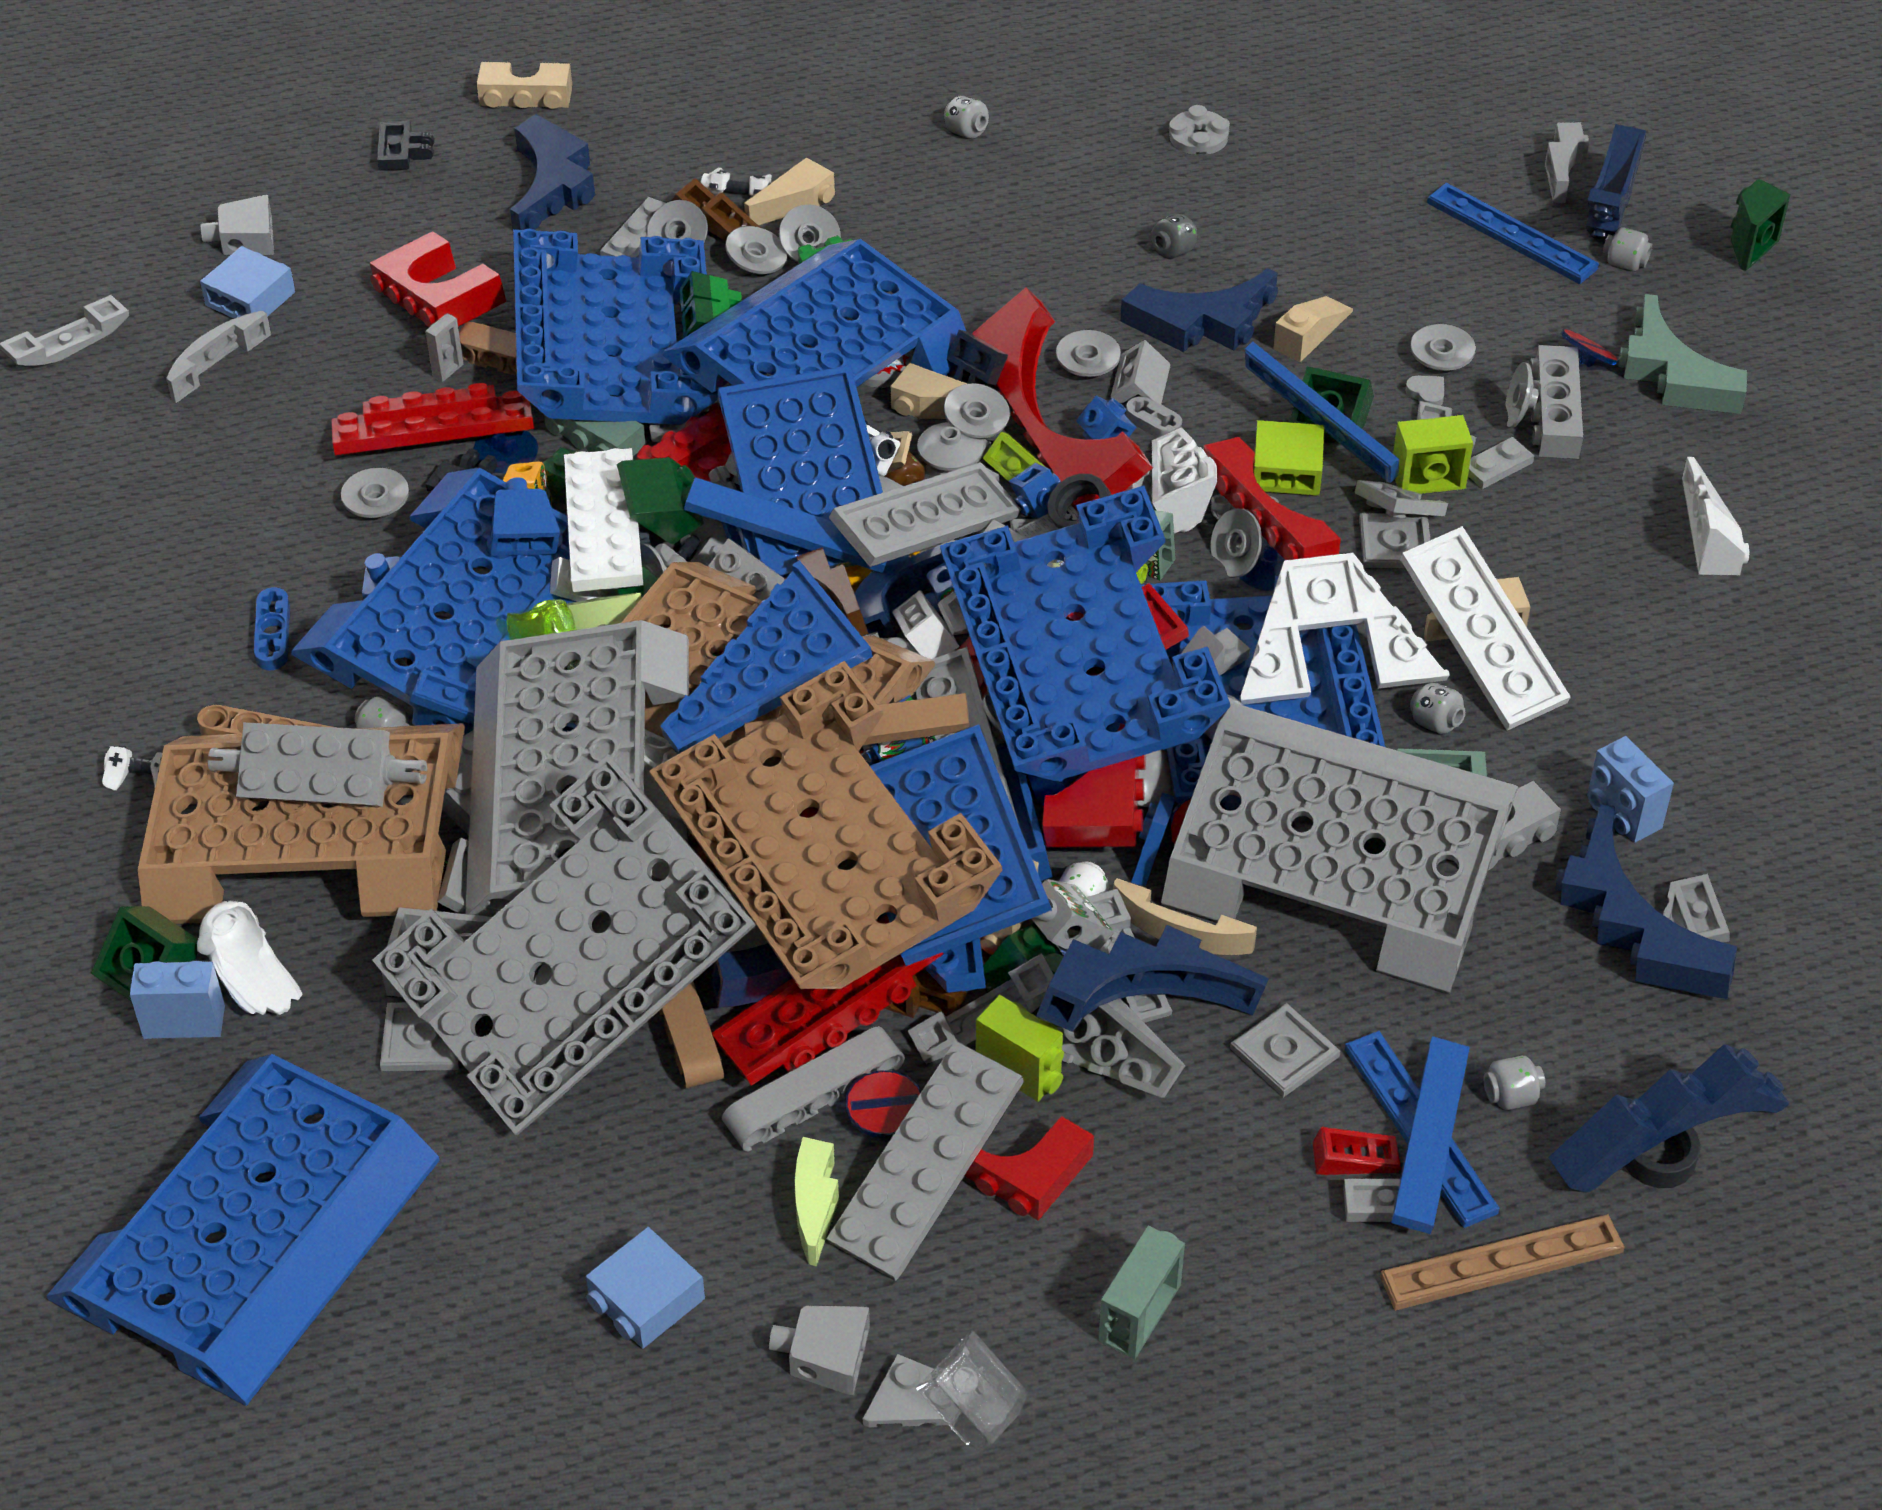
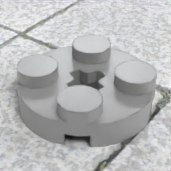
(1198, 118)

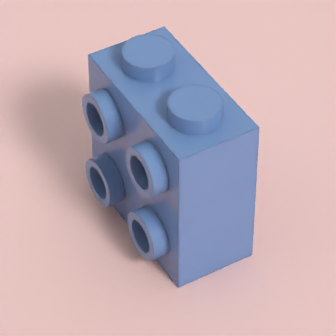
(247, 284)
(1633, 786)
(177, 999)
(644, 1288)

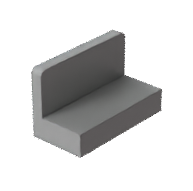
(1141, 372)

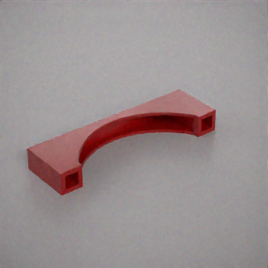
(1020, 332)
(1099, 805)

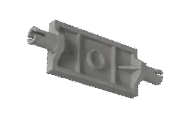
(315, 764)

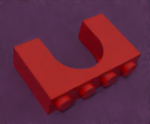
(409, 269)
(1038, 1176)

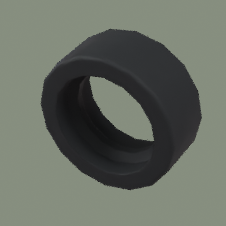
(1069, 491)
(1668, 1175)

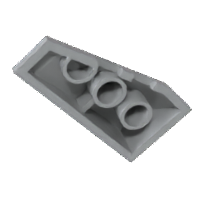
(1123, 1048)

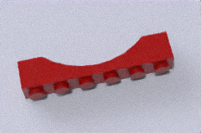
(1284, 530)

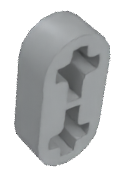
(1153, 418)

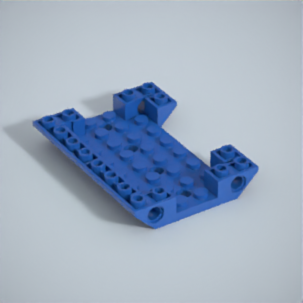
(812, 309)
(568, 332)
(432, 578)
(1039, 659)
(1334, 662)
(285, 1238)

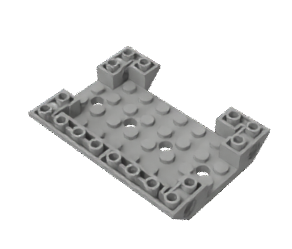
(528, 760)
(1350, 795)
(599, 981)

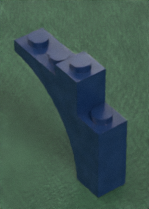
(560, 176)
(1616, 181)
(1187, 317)

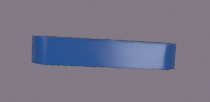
(265, 619)

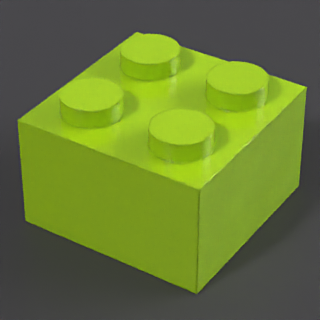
(1433, 454)

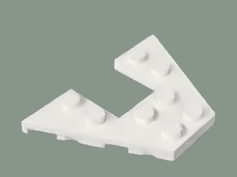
(1331, 594)

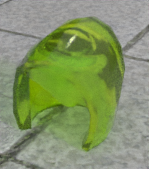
(543, 619)

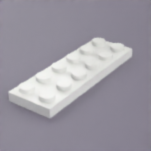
(601, 533)
(1485, 628)

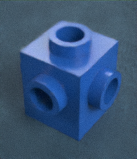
(1104, 419)
(1034, 490)

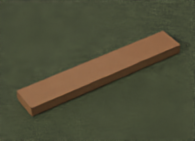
(911, 719)
(1501, 1262)

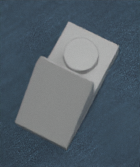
(1224, 647)

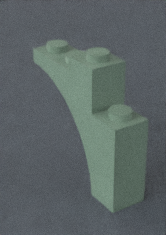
(1680, 373)

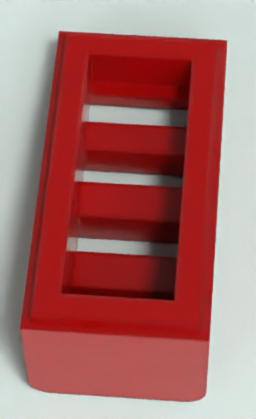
(1339, 1163)

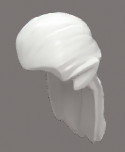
(245, 959)

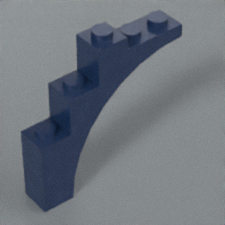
(1625, 920)
(1137, 968)
(1676, 1102)

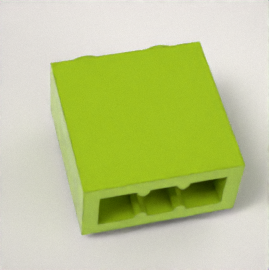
(1289, 457)
(1022, 1044)

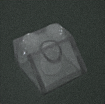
(974, 1392)

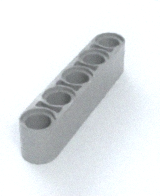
(810, 1087)

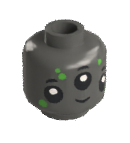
(1174, 236)

